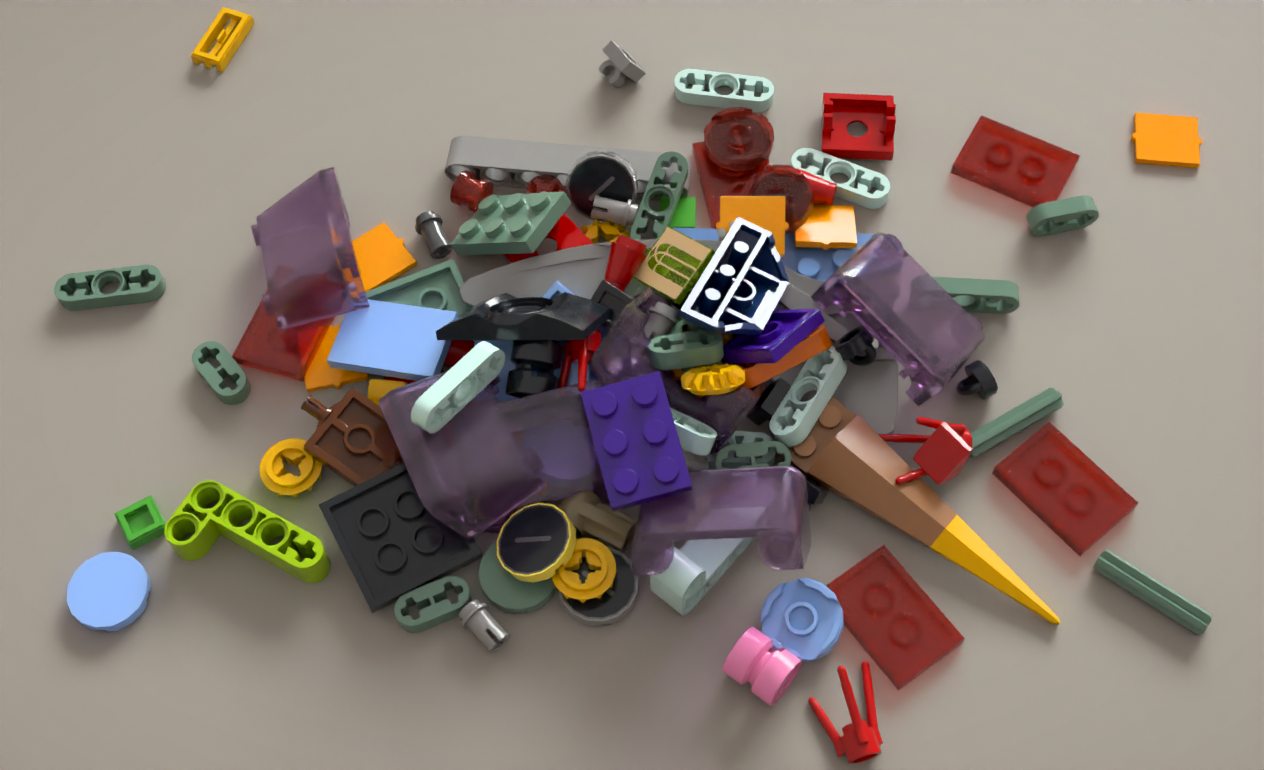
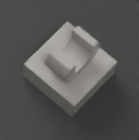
(622, 63)

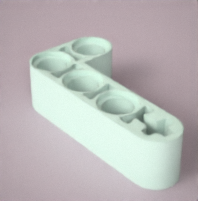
(696, 571)

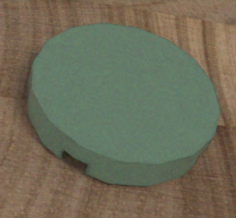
(508, 592)

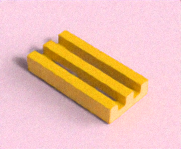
(228, 39)

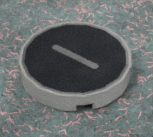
(614, 602)

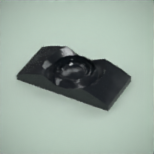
(527, 319)

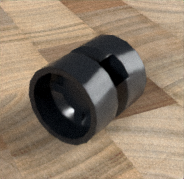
(537, 356)

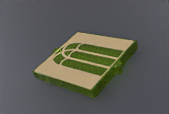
(674, 264)

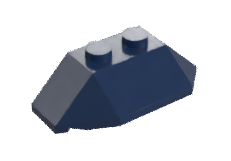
(739, 283)

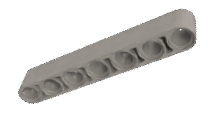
(518, 162)

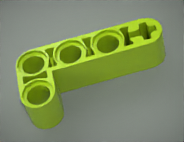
(254, 536)

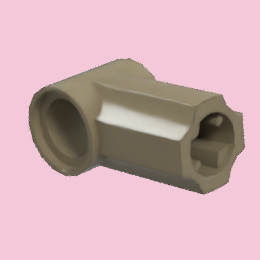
(598, 521)

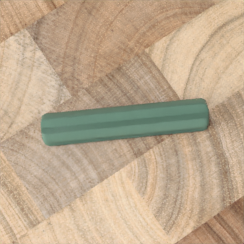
(1015, 421)
(1153, 592)

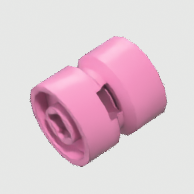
(760, 665)

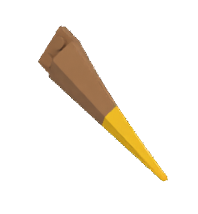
(863, 468)

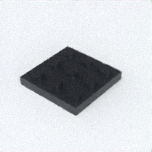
(393, 538)

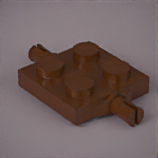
(352, 438)

